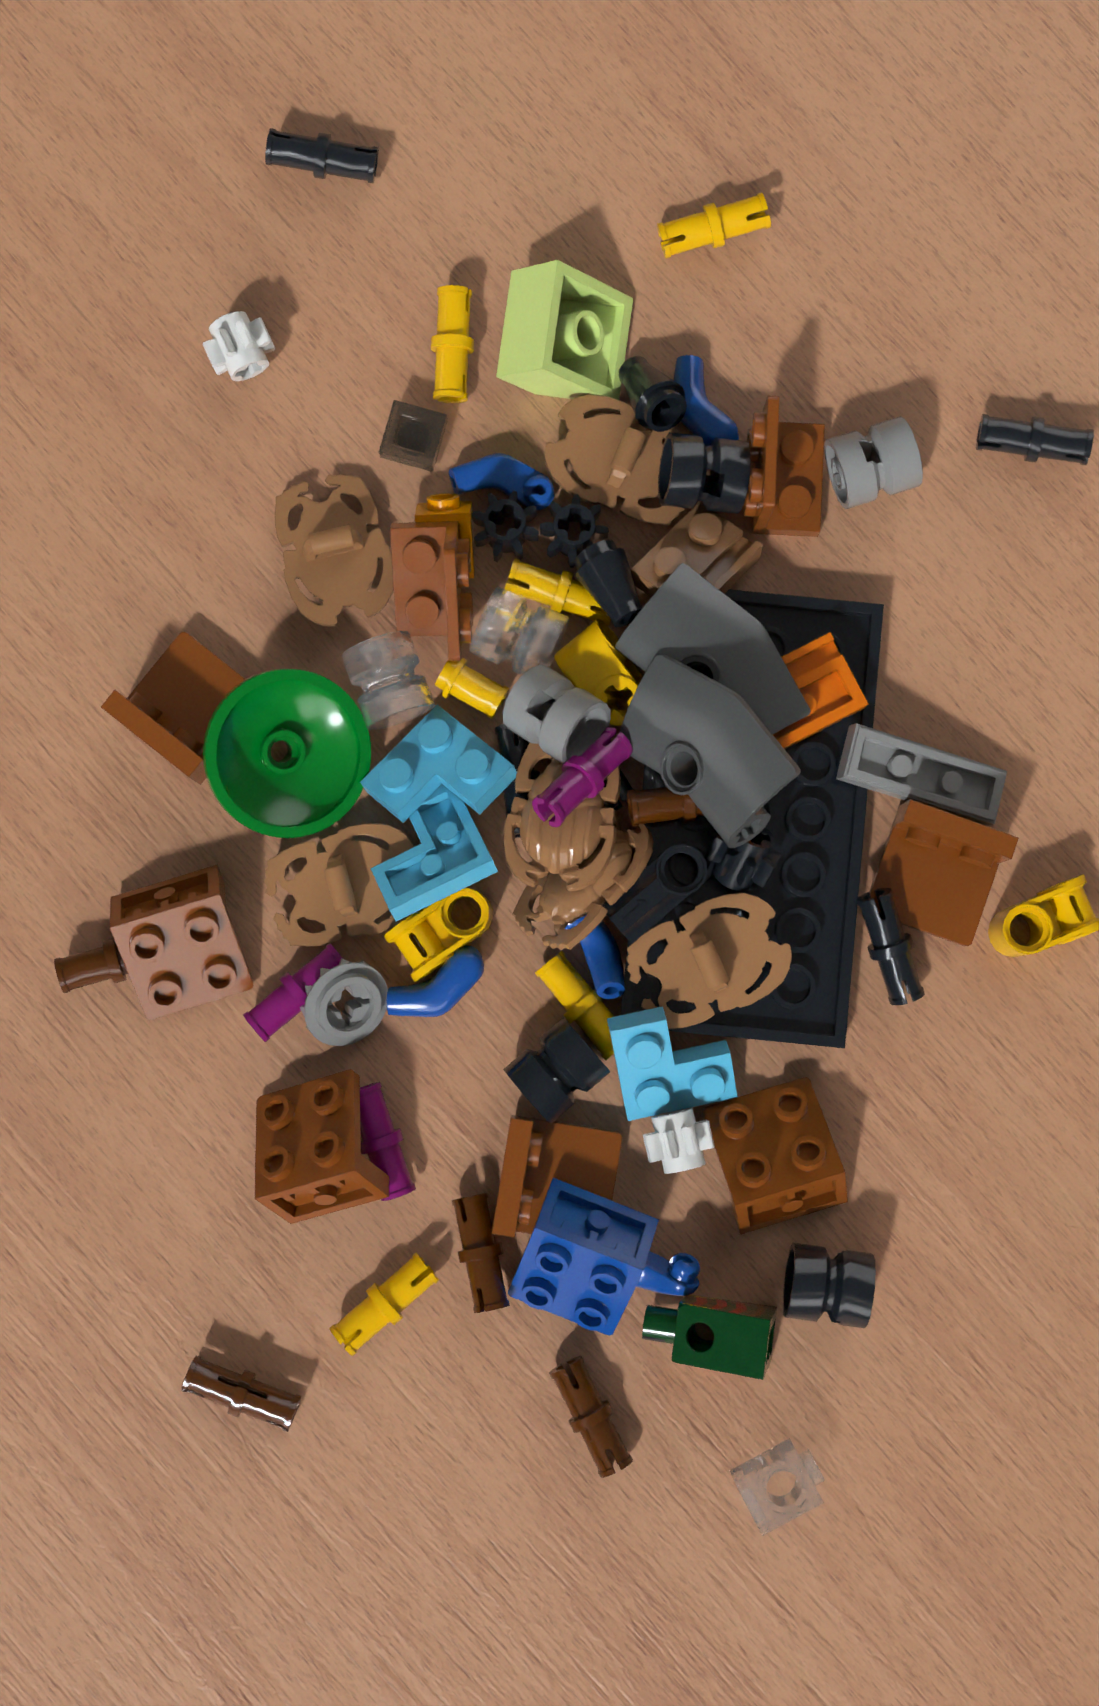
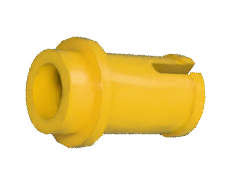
(471, 687)

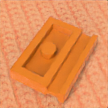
(826, 687)

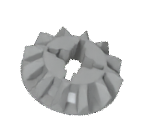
(360, 1014)

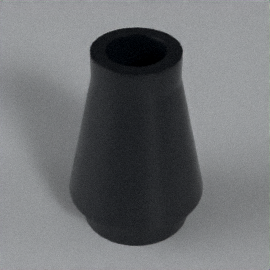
(654, 396)
(608, 579)

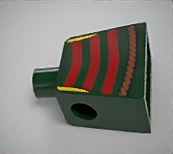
(740, 1331)

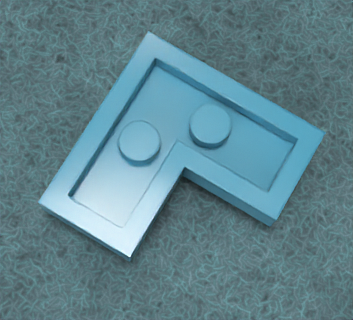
(436, 754)
(444, 862)
(665, 1080)

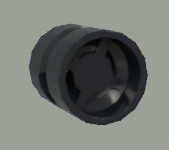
(684, 470)
(556, 1070)
(835, 1286)

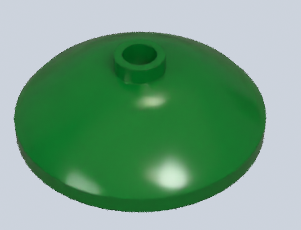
(323, 758)

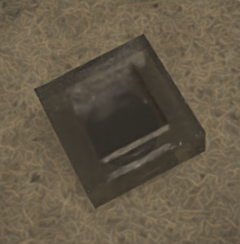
(413, 435)

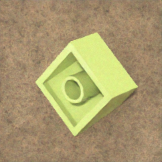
(563, 333)

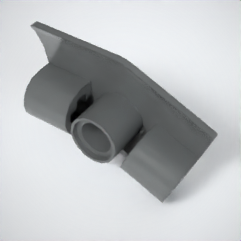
(708, 629)
(707, 747)

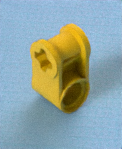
(599, 667)
(1053, 915)
(437, 933)

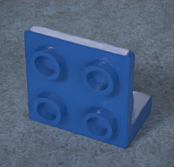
(583, 1257)

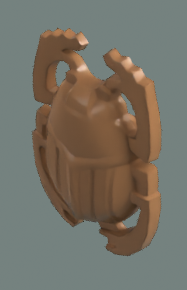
(610, 457)
(334, 551)
(564, 846)
(336, 884)
(567, 906)
(712, 958)

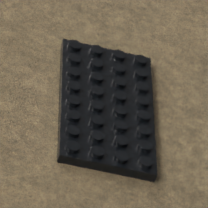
(820, 841)

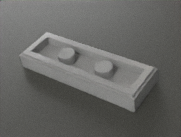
(921, 774)

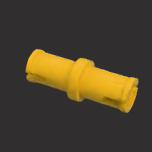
(714, 225)
(452, 344)
(554, 590)
(579, 1001)
(384, 1304)

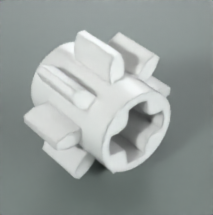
(238, 346)
(678, 1141)

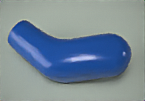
(701, 415)
(505, 475)
(603, 960)
(441, 991)
(670, 1277)

